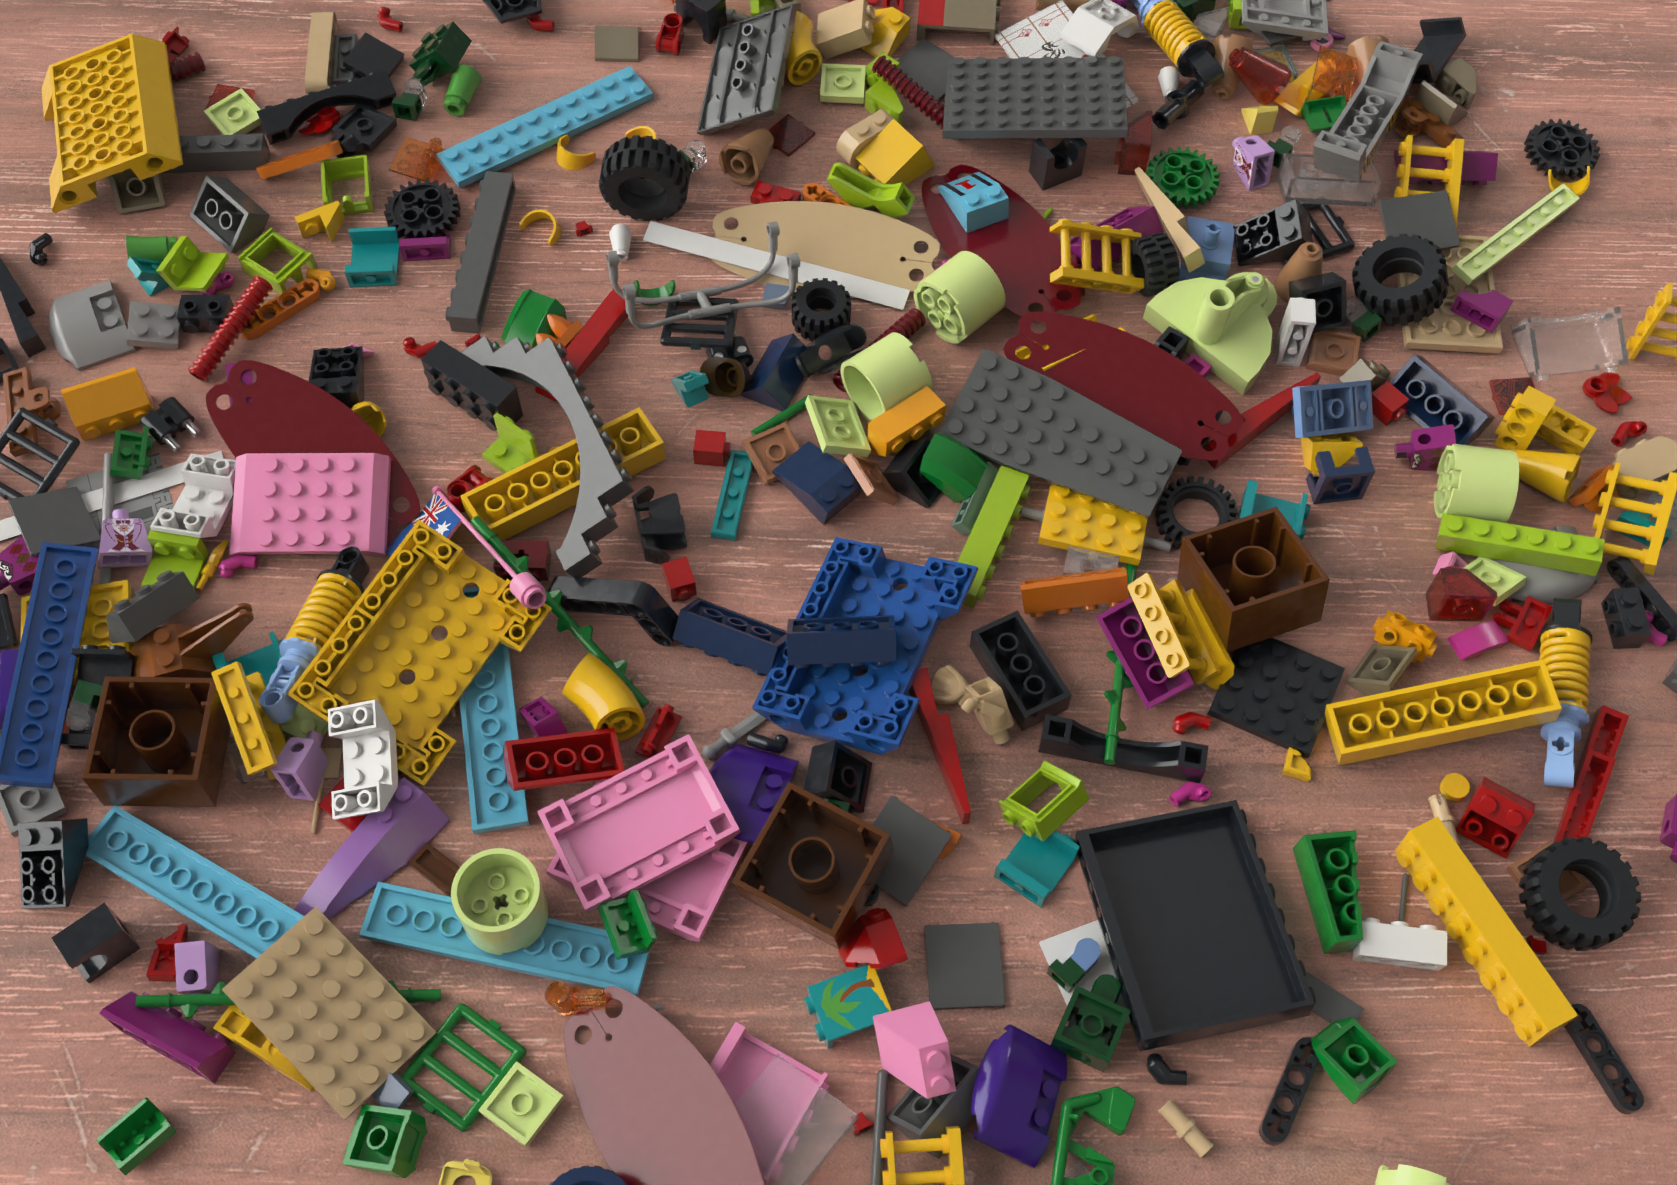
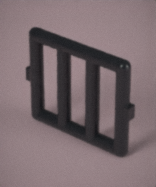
(1337, 224)
(697, 343)
(58, 462)

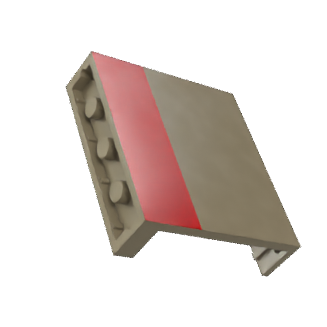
(959, 15)

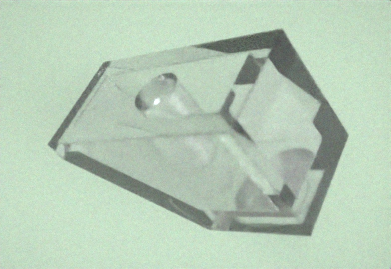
(1212, 22)

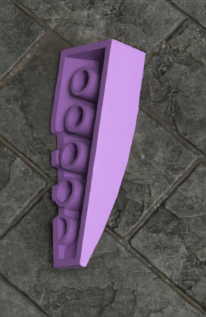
(375, 850)

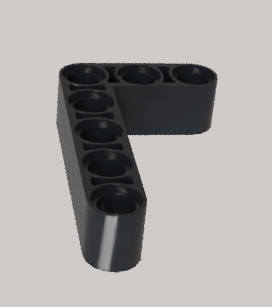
(620, 598)

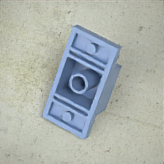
(1216, 244)
(1332, 408)

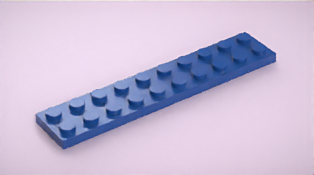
(45, 665)

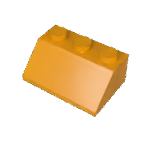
(108, 403)
(905, 422)

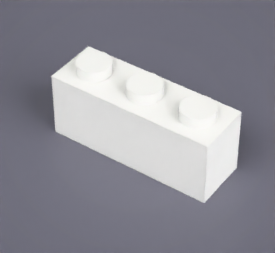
(1295, 332)
(1402, 945)

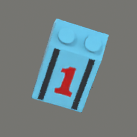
(976, 201)

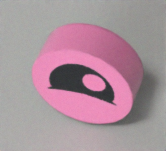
(1326, 42)

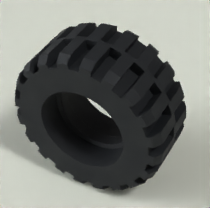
(649, 159)
(1399, 256)
(1607, 874)

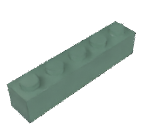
(972, 506)

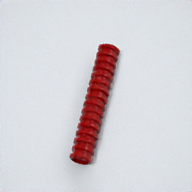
(230, 329)

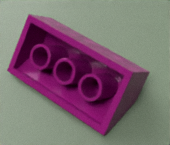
(1476, 166)
(1139, 219)
(1138, 656)
(171, 1036)

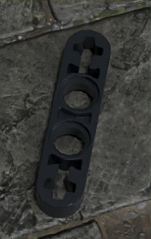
(1628, 576)
(1608, 1056)
(1293, 1092)

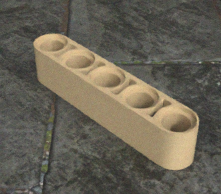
(320, 51)

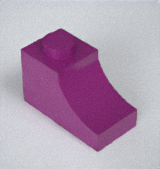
(1482, 309)
(542, 718)

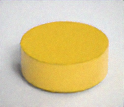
(1454, 787)

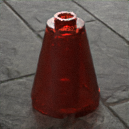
(1259, 74)

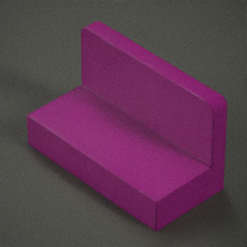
(425, 248)

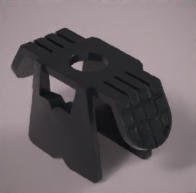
(840, 341)
(663, 528)

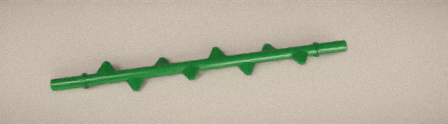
(553, 600)
(1115, 695)
(191, 1002)

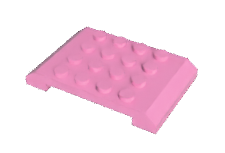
(310, 503)
(639, 824)
(685, 897)

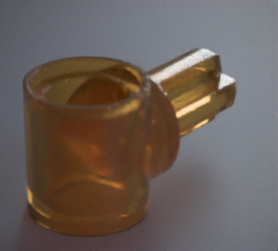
(574, 997)

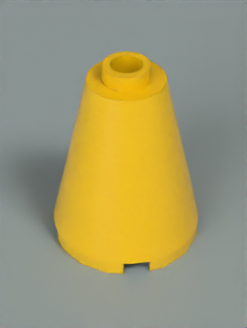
(1549, 472)

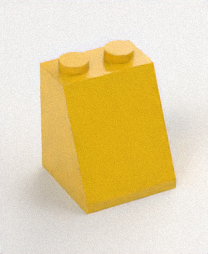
(894, 156)

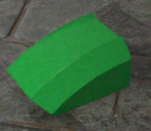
(530, 317)
(952, 467)
(1352, 1058)
(385, 1141)

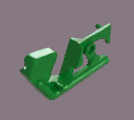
(1108, 1108)

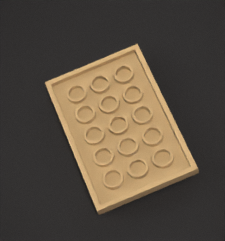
(1445, 328)
(329, 1012)

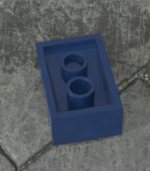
(818, 481)

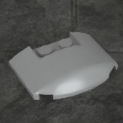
(1288, 17)
(89, 326)
(1550, 583)

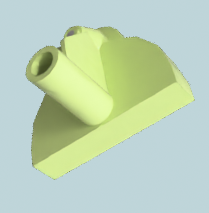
(1223, 322)

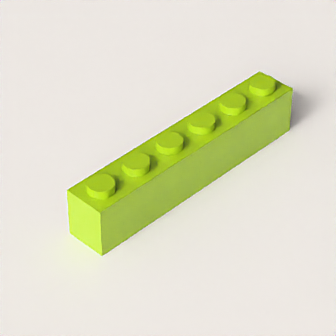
(993, 527)
(1520, 544)

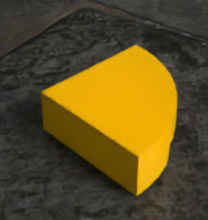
(1296, 766)

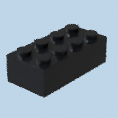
(470, 385)
(1021, 669)

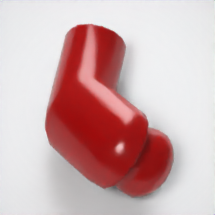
(387, 22)
(539, 24)
(415, 349)
(1628, 430)
(1189, 719)

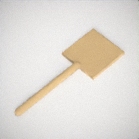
(332, 771)

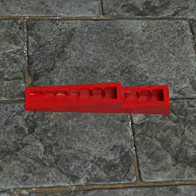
(594, 335)
(1259, 419)
(942, 742)
(1592, 773)

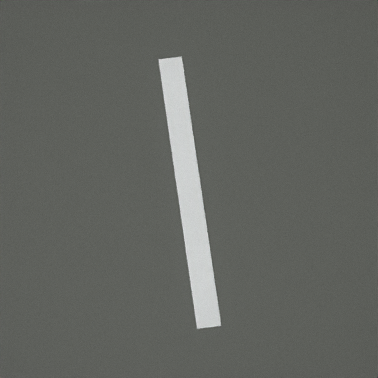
(757, 260)
(122, 492)

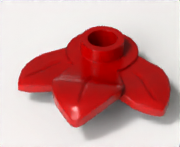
(321, 121)
(1606, 392)

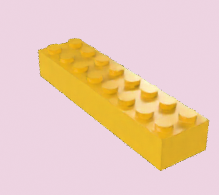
(553, 479)
(1442, 712)
(1484, 932)

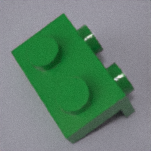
(129, 453)
(628, 925)
(136, 1135)

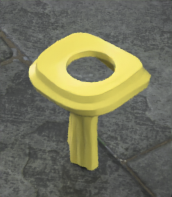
(454, 1169)

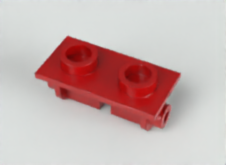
(175, 43)
(658, 731)

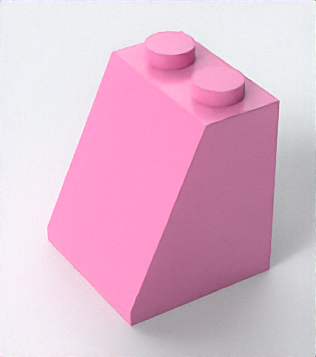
(915, 1049)

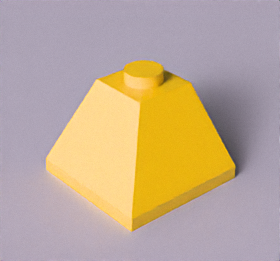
(890, 31)
(1340, 445)

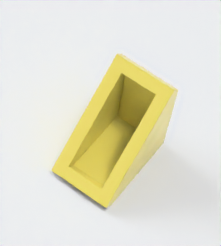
(1260, 118)

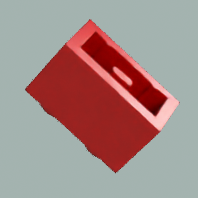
(1495, 817)

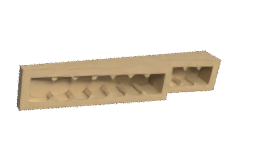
(1172, 222)

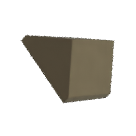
(617, 43)
(1439, 104)
(137, 195)
(1381, 669)

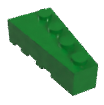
(1332, 887)

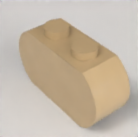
(860, 135)
(1647, 460)

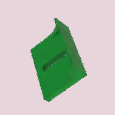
(1315, 115)

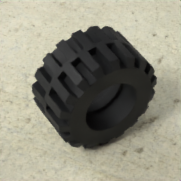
(1156, 262)
(815, 296)

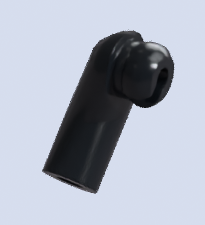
(36, 249)
(765, 743)
(1162, 1073)

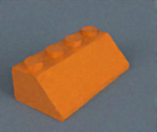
(1074, 590)

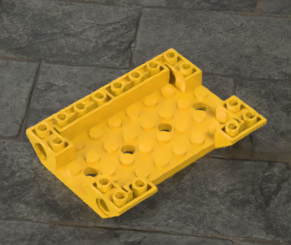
(131, 95)
(393, 633)

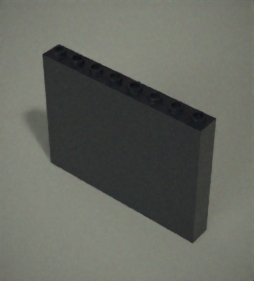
(1192, 925)

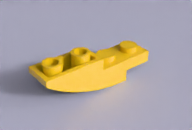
(244, 1033)

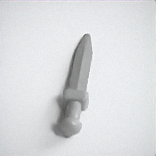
(730, 737)

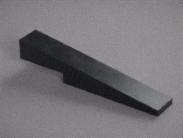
(19, 310)

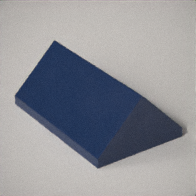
(777, 374)

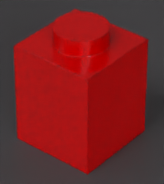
(1388, 403)
(711, 448)
(679, 579)

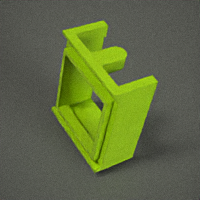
(345, 169)
(262, 247)
(1055, 812)

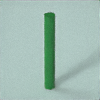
(781, 417)

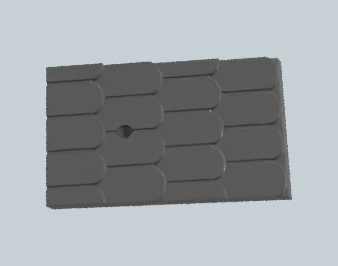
(747, 70)

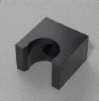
(708, 14)
(1057, 164)
(96, 942)

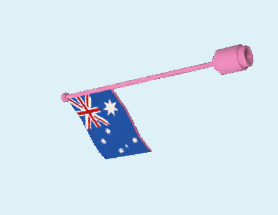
(446, 519)

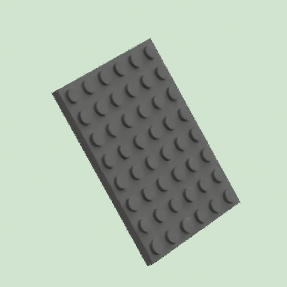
(1035, 98)

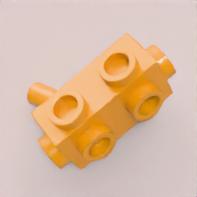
(1402, 632)

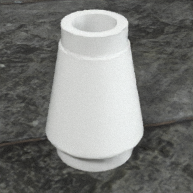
(1168, 80)
(621, 239)

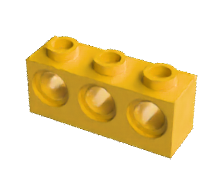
(1523, 420)
(1565, 431)

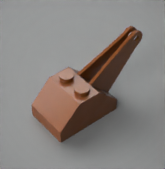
(188, 649)

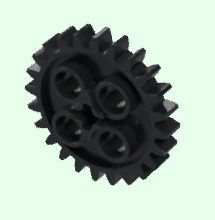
(1561, 149)
(422, 209)

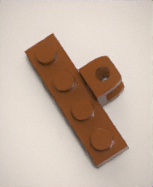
(1419, 119)
(20, 394)

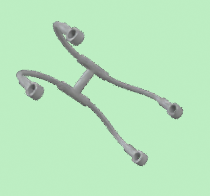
(701, 295)

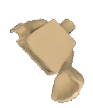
(982, 696)

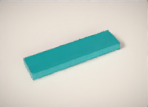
(732, 496)

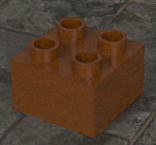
(1253, 578)
(157, 742)
(814, 865)

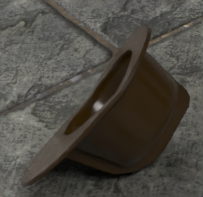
(725, 376)

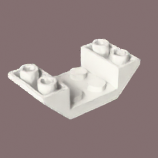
(1095, 23)
(204, 499)
(367, 759)

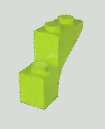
(880, 94)
(863, 192)

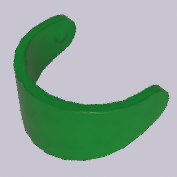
(663, 291)

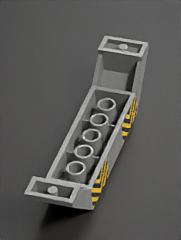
(1368, 115)

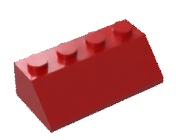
(562, 759)

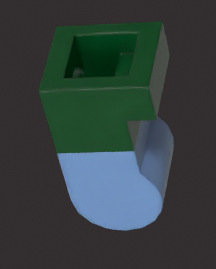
(1076, 966)

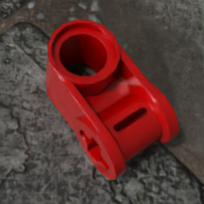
(670, 34)
(464, 484)

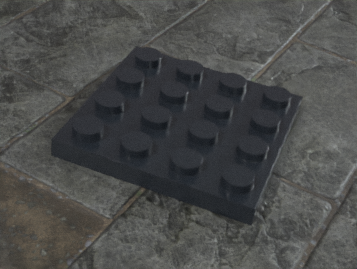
(1278, 694)

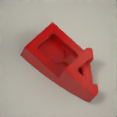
(163, 959)

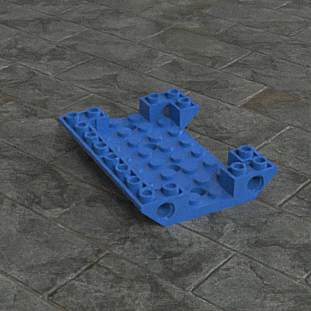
(856, 583)

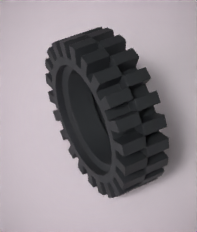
(1177, 492)

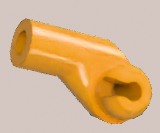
(324, 277)

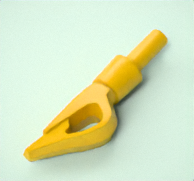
(213, 562)

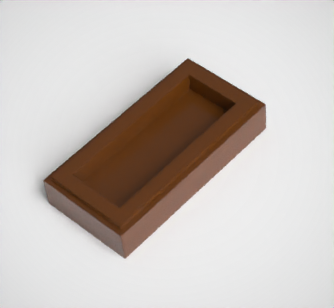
(434, 867)

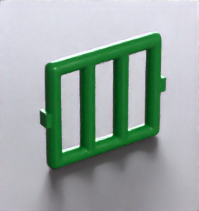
(444, 1034)

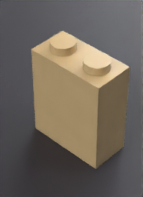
(845, 28)

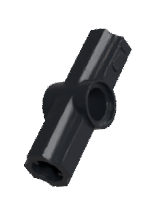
(1177, 104)

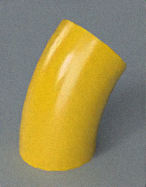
(804, 57)
(604, 698)

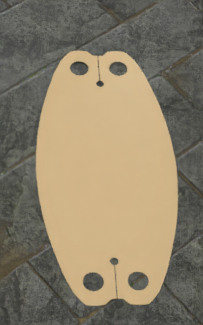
(832, 238)

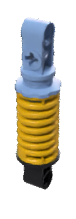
(1180, 40)
(321, 614)
(1567, 656)

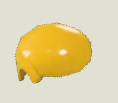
(372, 415)

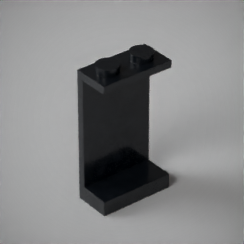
(1438, 45)
(93, 667)

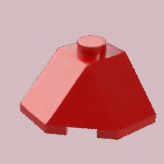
(873, 941)

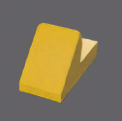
(323, 218)

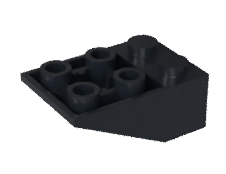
(1272, 234)
(339, 373)
(51, 861)

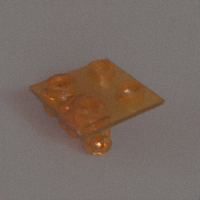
(1334, 73)
(418, 159)

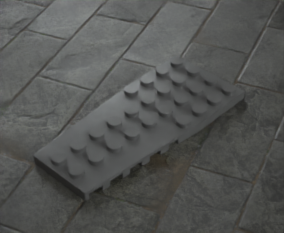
(1059, 436)

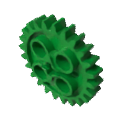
(1184, 176)

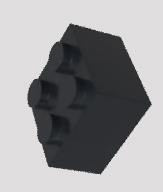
(1329, 297)

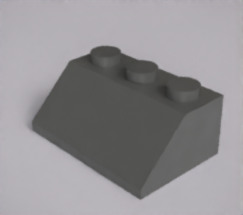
(228, 213)
(150, 607)
(929, 1117)

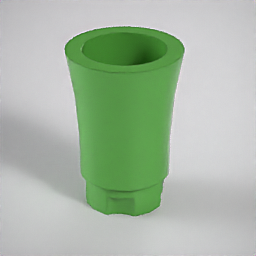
(461, 89)
(149, 247)

